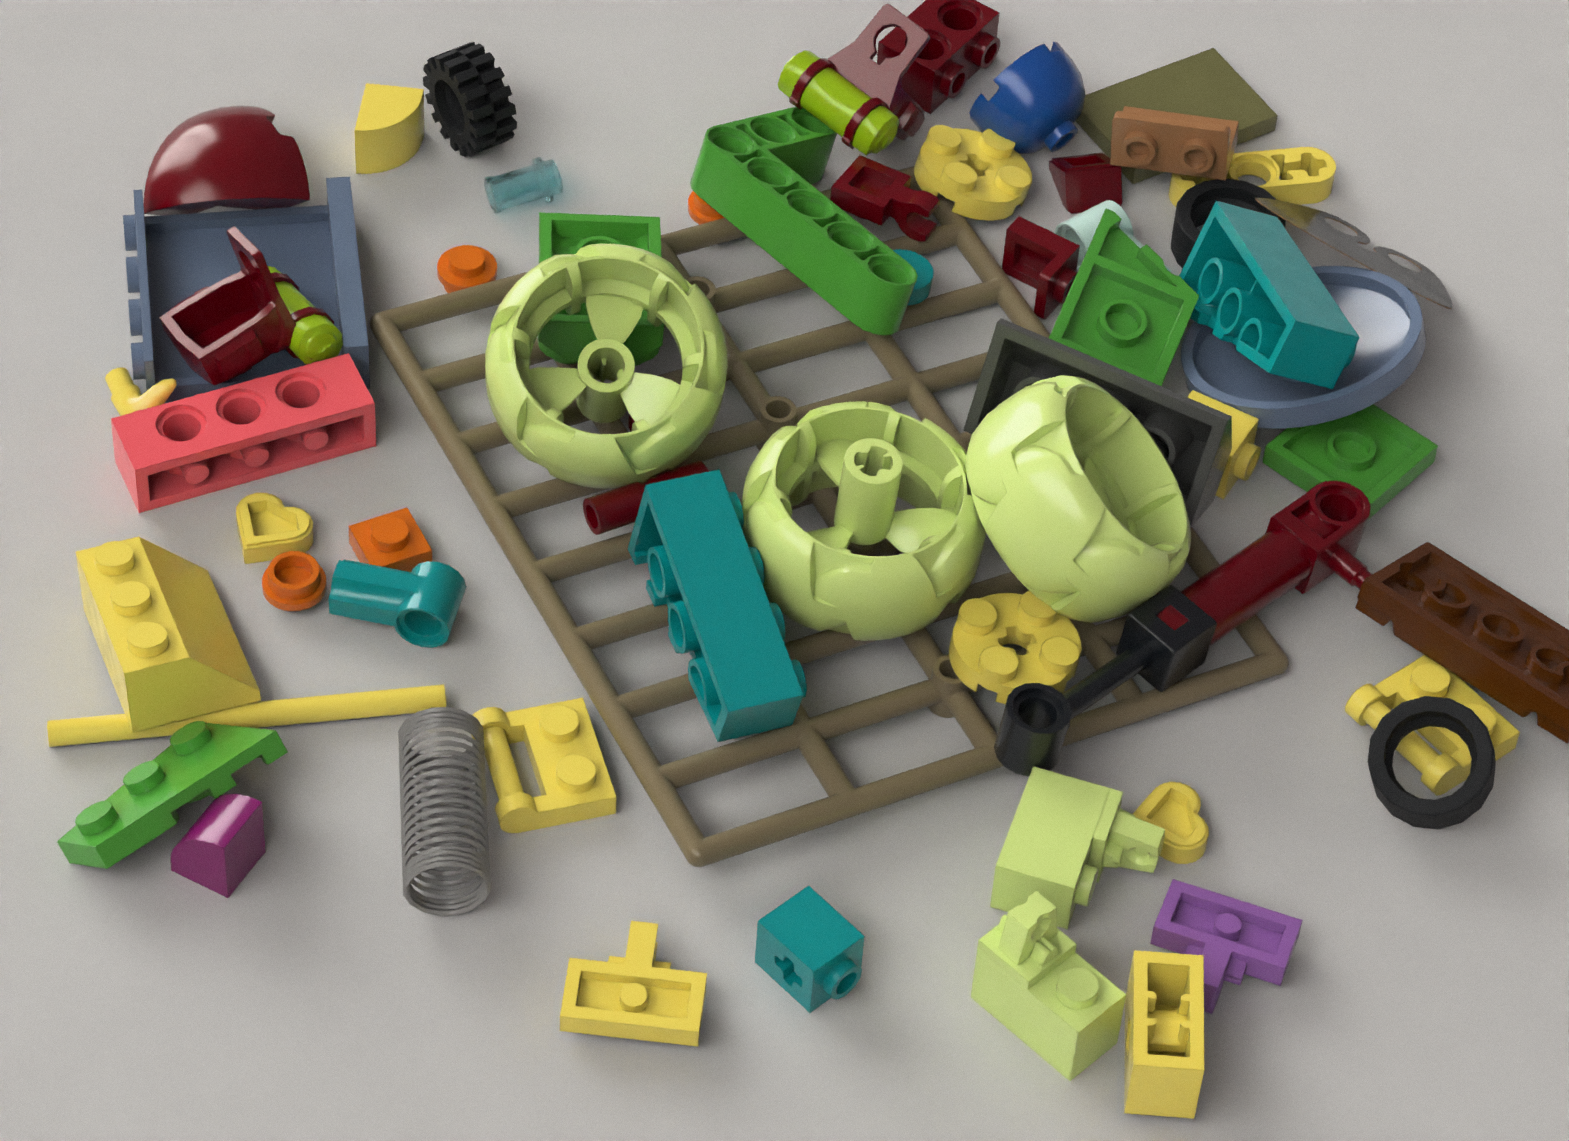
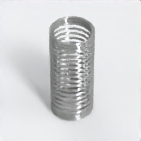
(443, 852)

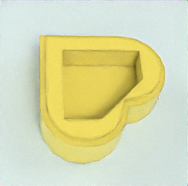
(270, 528)
(1177, 811)

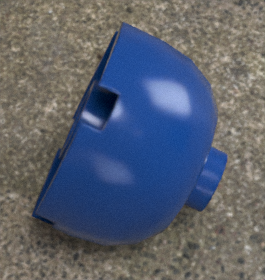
(1035, 101)

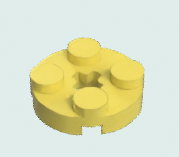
(973, 171)
(1017, 619)

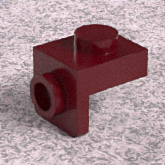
(1042, 262)

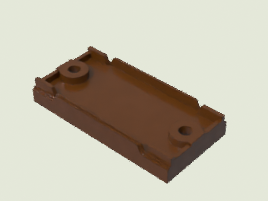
(1475, 632)

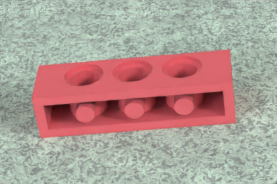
(244, 432)

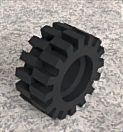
(469, 99)

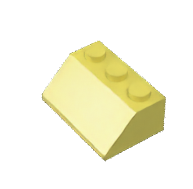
(162, 634)

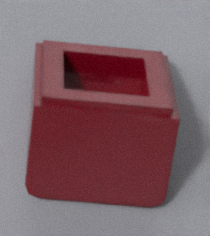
(1086, 181)

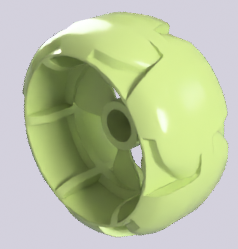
(668, 417)
(873, 461)
(1078, 499)

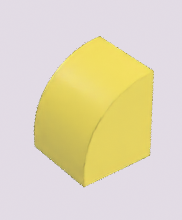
(388, 127)

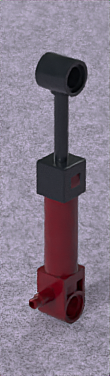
(1176, 627)

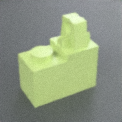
(1064, 841)
(1045, 990)

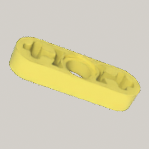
(1304, 172)

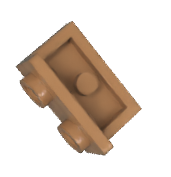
(1173, 142)

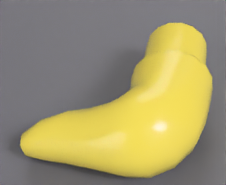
(128, 397)

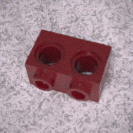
(959, 45)

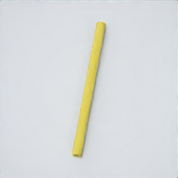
(258, 714)

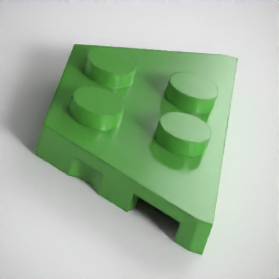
(1125, 305)

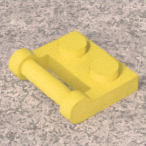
(1431, 679)
(564, 761)

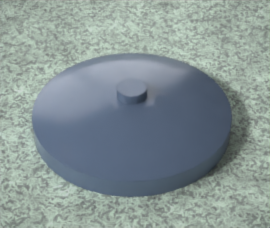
(1384, 358)

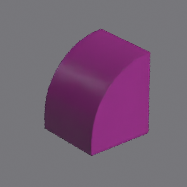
(222, 844)

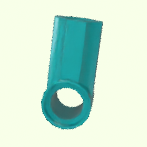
(415, 602)

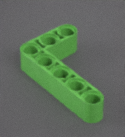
(761, 182)

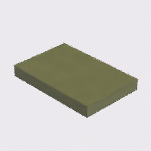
(1192, 86)

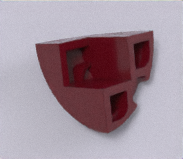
(226, 161)

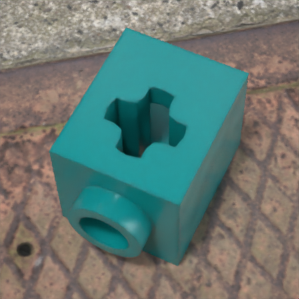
(809, 949)

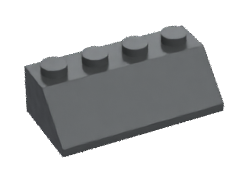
(1188, 433)

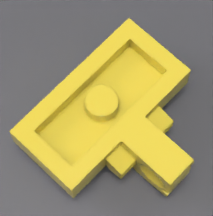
(634, 995)

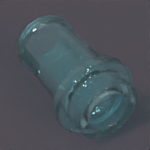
(524, 185)

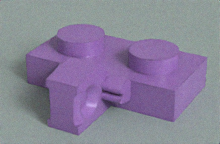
(1229, 933)

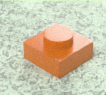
(390, 541)

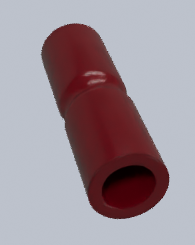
(621, 505)

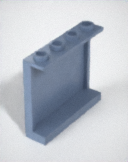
(194, 251)

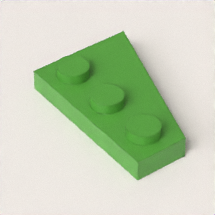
(146, 805)

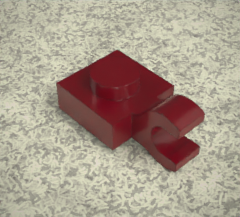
(882, 192)

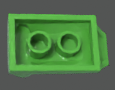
(566, 233)

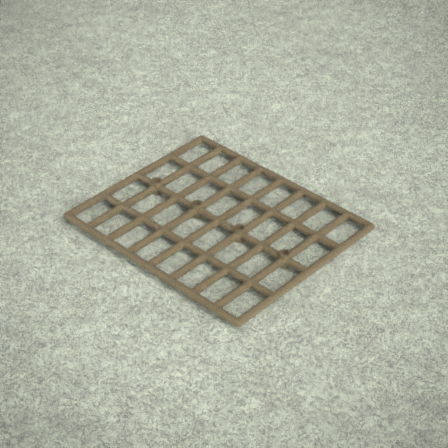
(942, 691)

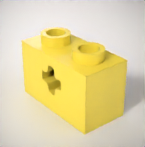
(1164, 1034)

